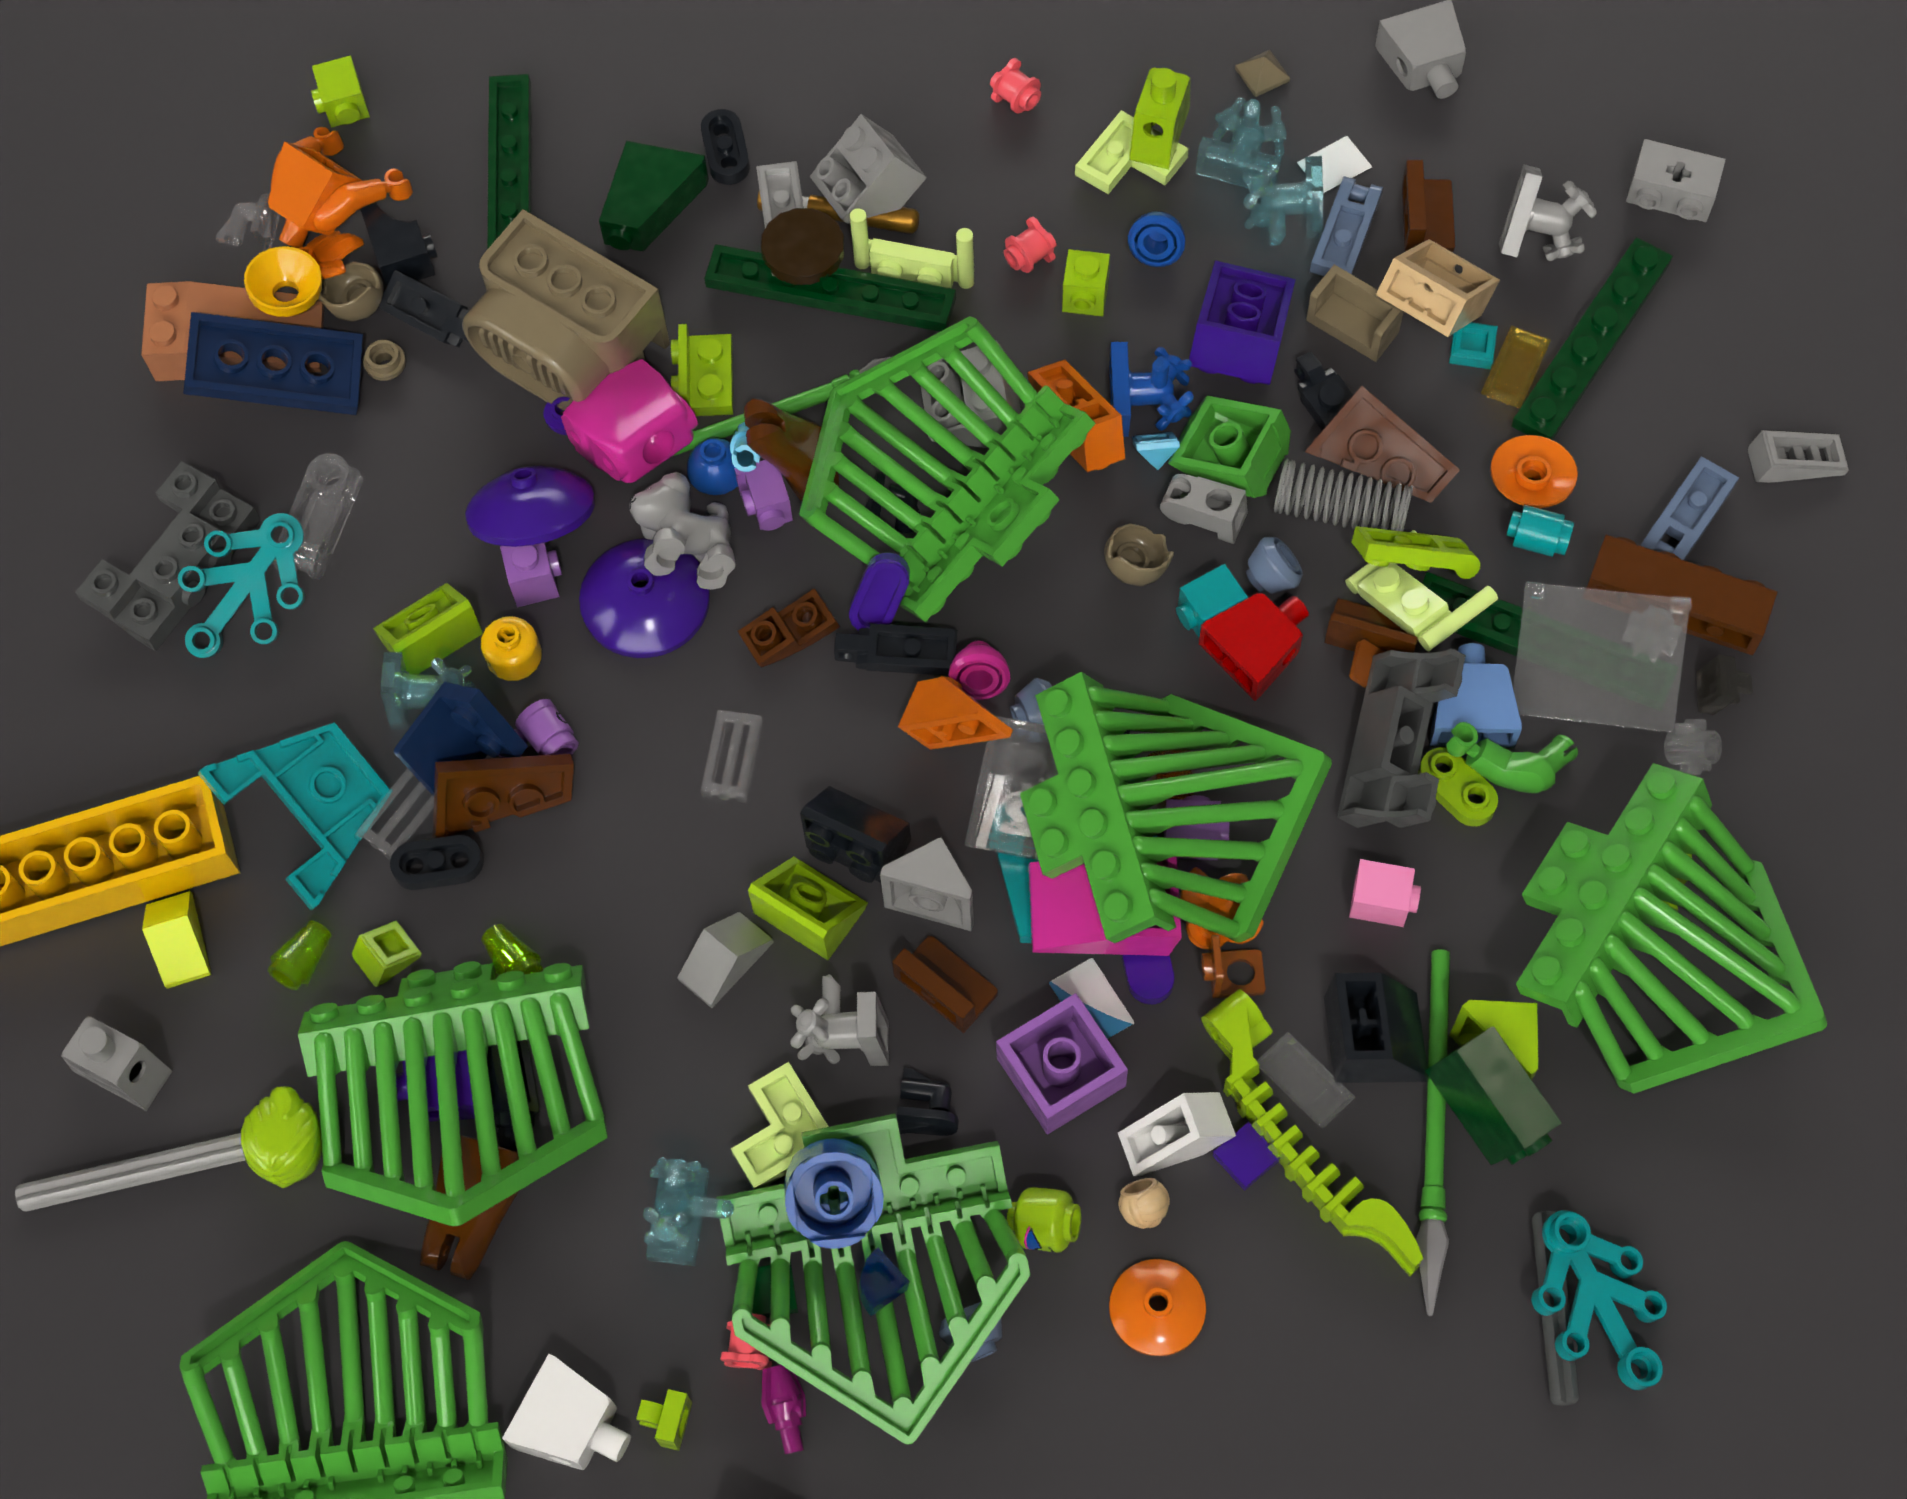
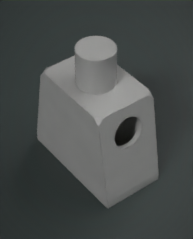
(1424, 48)
(107, 1059)

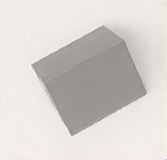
(929, 886)

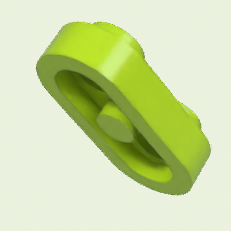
(1457, 785)

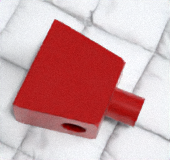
(1255, 640)

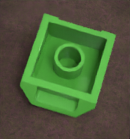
(1233, 444)

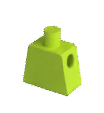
(1166, 103)

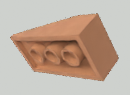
(169, 316)

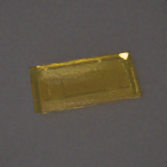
(1515, 367)

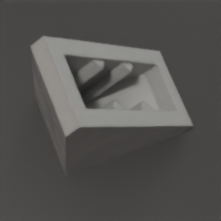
(723, 957)

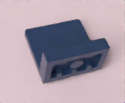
(456, 727)

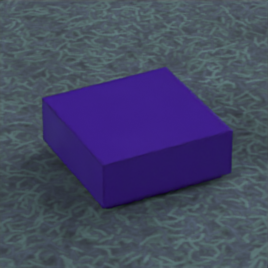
(1246, 1156)

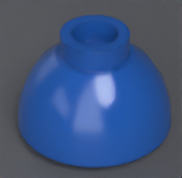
(1156, 239)
(711, 467)

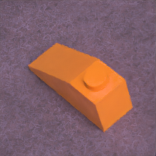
(1105, 439)
(948, 717)

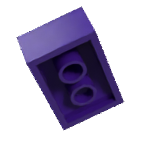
(1241, 323)

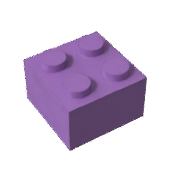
(1061, 1063)

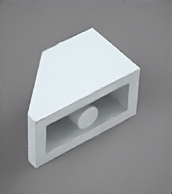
(1176, 1132)

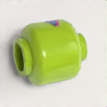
(1045, 1219)

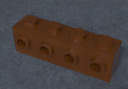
(1723, 606)

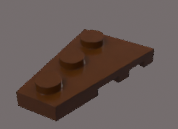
(1382, 446)
(486, 790)

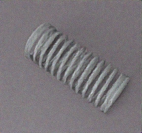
(1285, 487)

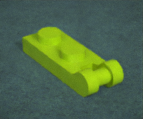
(1415, 550)

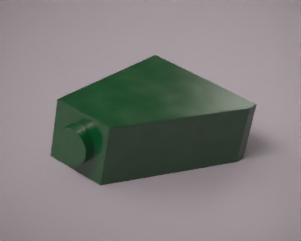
(649, 193)

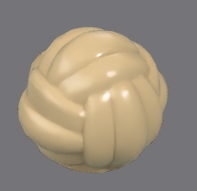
(1144, 1203)

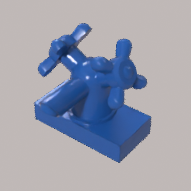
(1152, 388)

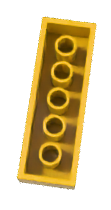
(112, 858)

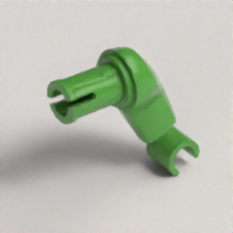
(1507, 769)

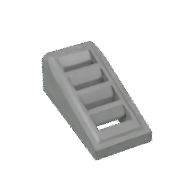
(1771, 464)

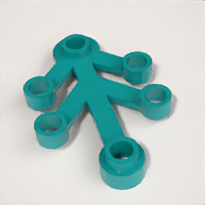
(248, 579)
(1597, 1293)

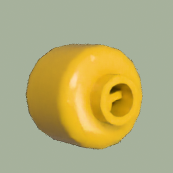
(511, 648)

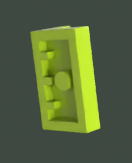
(704, 371)

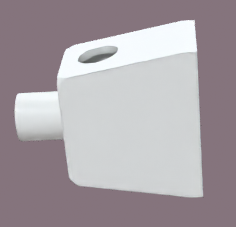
(565, 1419)

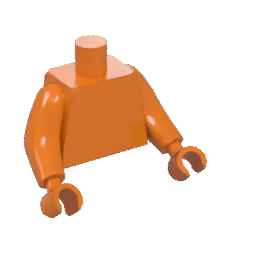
(318, 192)

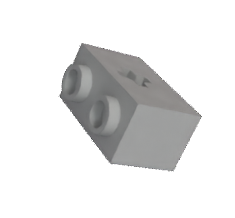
(1675, 180)

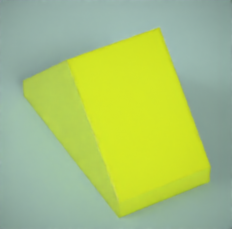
(176, 939)

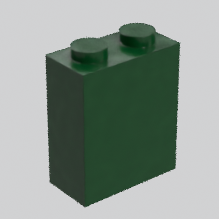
(1494, 1098)

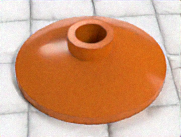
(1537, 459)
(1151, 1330)

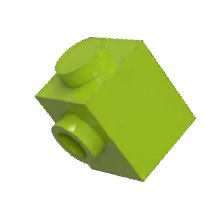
(339, 92)
(1085, 282)

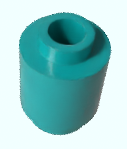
(1540, 531)

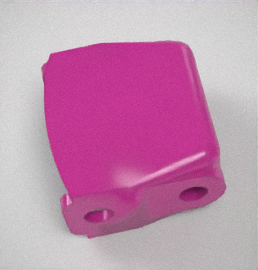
(630, 423)

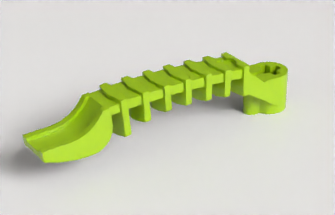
(1239, 1027)

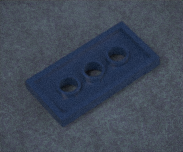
(255, 383)

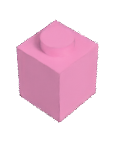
(1384, 893)

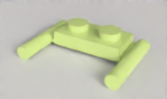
(912, 261)
(1413, 604)

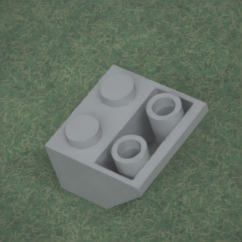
(867, 172)
(963, 391)

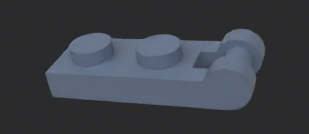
(1346, 227)
(1692, 508)

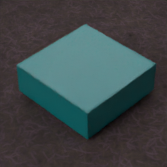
(1474, 346)

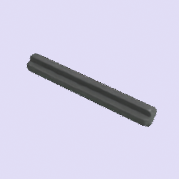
(1561, 1373)

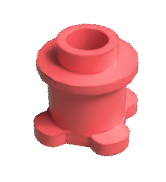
(1015, 87)
(1029, 247)
(742, 1354)

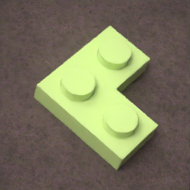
(1110, 154)
(789, 1112)

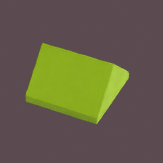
(430, 628)
(806, 906)
(1513, 1021)

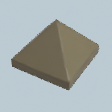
(1262, 73)

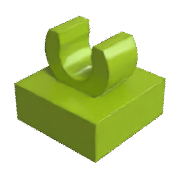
(668, 1418)

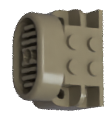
(559, 312)

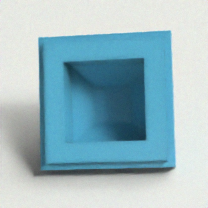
(1156, 447)

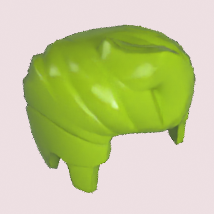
(282, 1138)

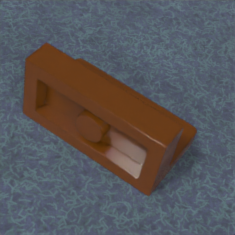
(1426, 208)
(1357, 622)
(945, 982)

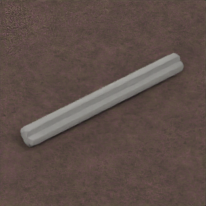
(129, 1173)

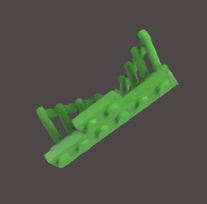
(988, 508)
(1099, 804)
(1615, 884)
(439, 1018)
(915, 1194)
(418, 1464)

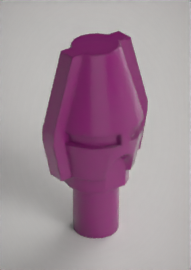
(784, 1405)

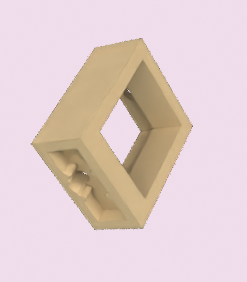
(1432, 291)

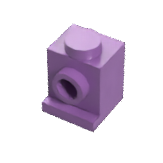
(765, 495)

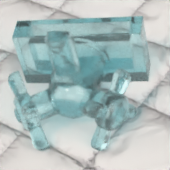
(1242, 155)
(1286, 199)
(413, 691)
(680, 1211)

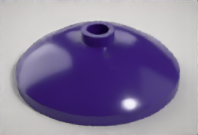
(530, 506)
(643, 619)

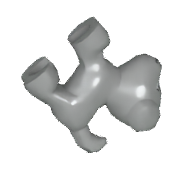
(667, 520)

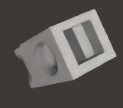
(1206, 505)

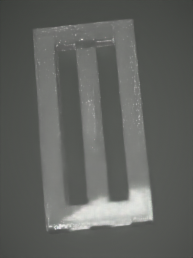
(726, 789)
(378, 841)

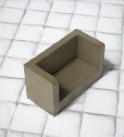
(1353, 313)

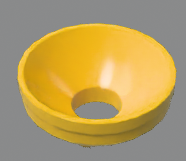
(283, 268)

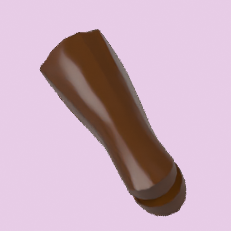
(783, 442)
(474, 1234)

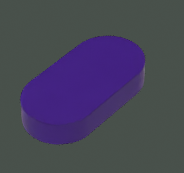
(880, 591)
(1149, 977)

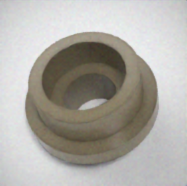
(379, 352)

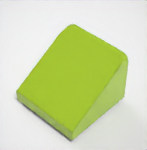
(384, 952)

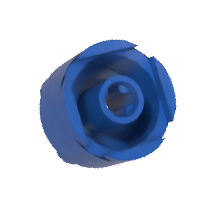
(859, 1200)

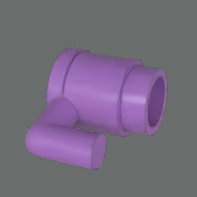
(545, 729)

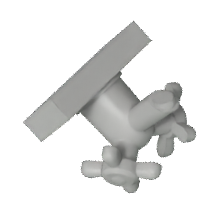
(1543, 216)
(861, 1029)

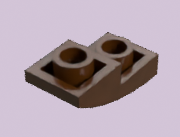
(786, 632)

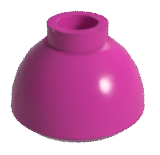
(980, 670)

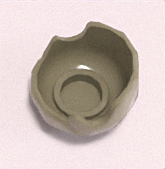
(354, 293)
(1137, 555)

